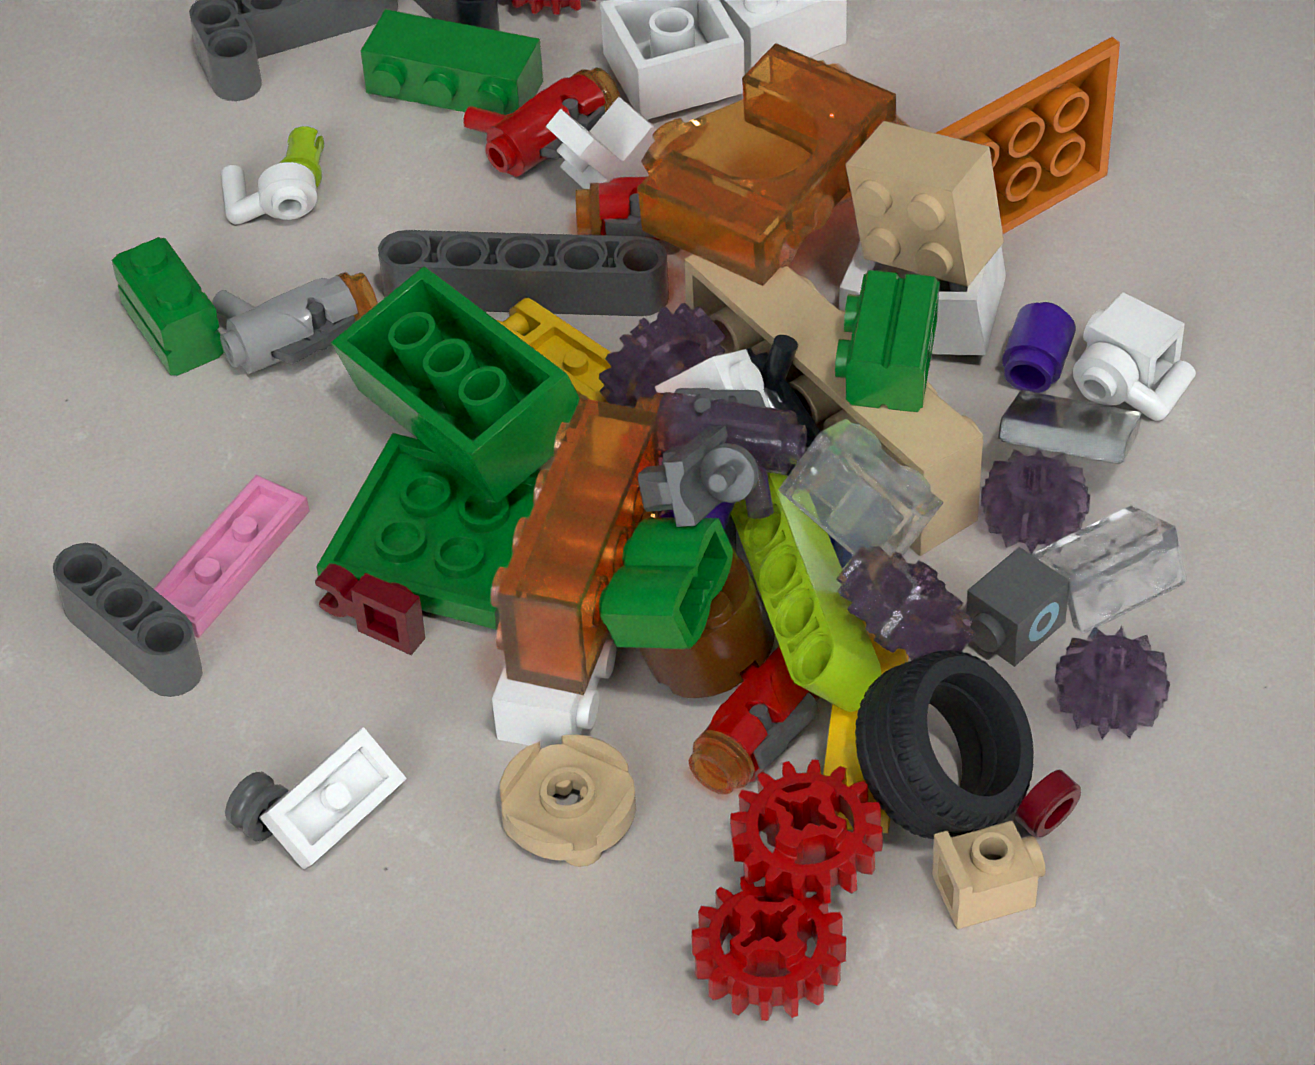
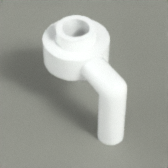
(283, 193)
(1111, 377)

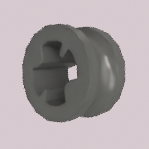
(250, 801)

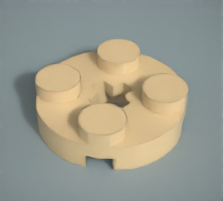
(568, 831)

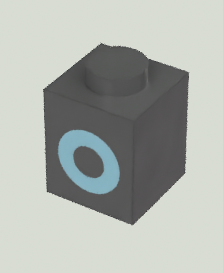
(1017, 606)

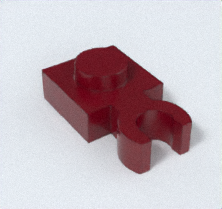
(380, 608)

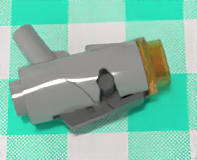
(292, 322)

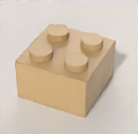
(925, 202)

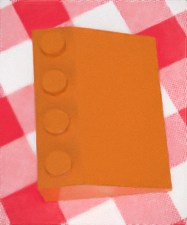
(1048, 133)

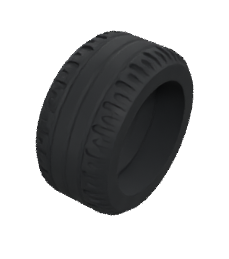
(900, 760)

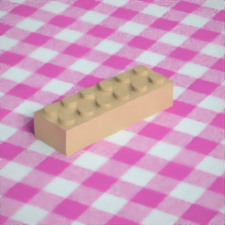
(931, 441)

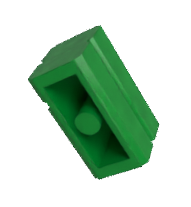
(168, 306)
(890, 340)

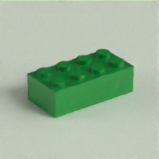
(459, 382)

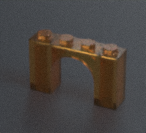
(762, 222)

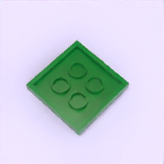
(430, 531)

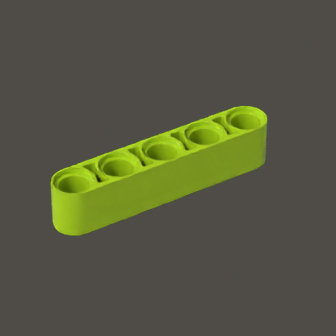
(798, 583)

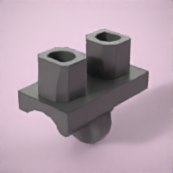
(698, 477)

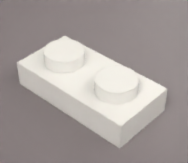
(333, 798)

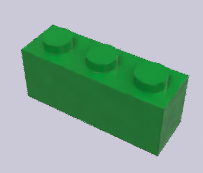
(450, 64)

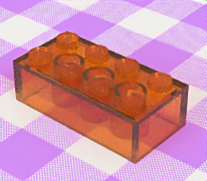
(573, 546)

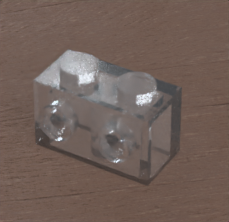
(860, 491)

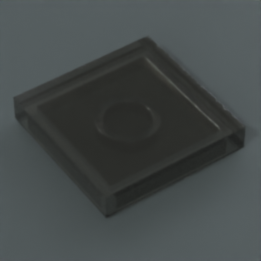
(1070, 426)

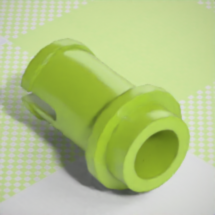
(304, 152)

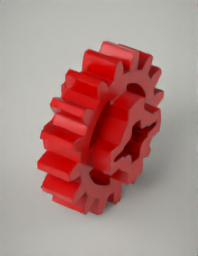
(808, 835)
(768, 949)

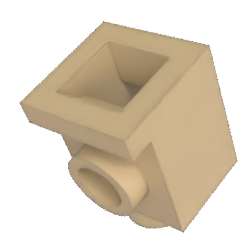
(987, 873)

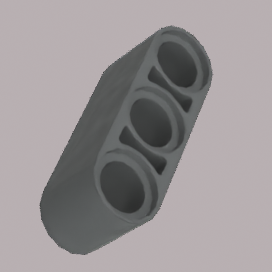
(128, 619)

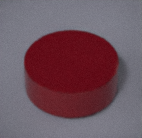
(1048, 803)

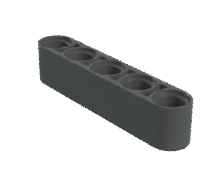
(552, 269)

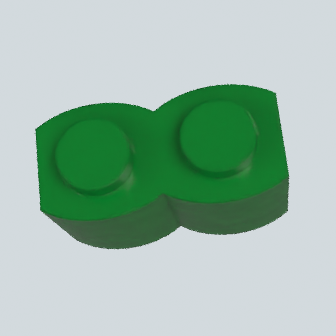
(666, 583)

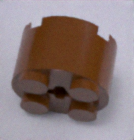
(733, 639)

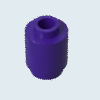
(1038, 346)

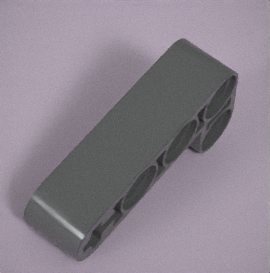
(239, 32)

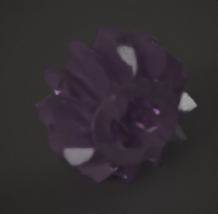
(1034, 499)
(1112, 682)

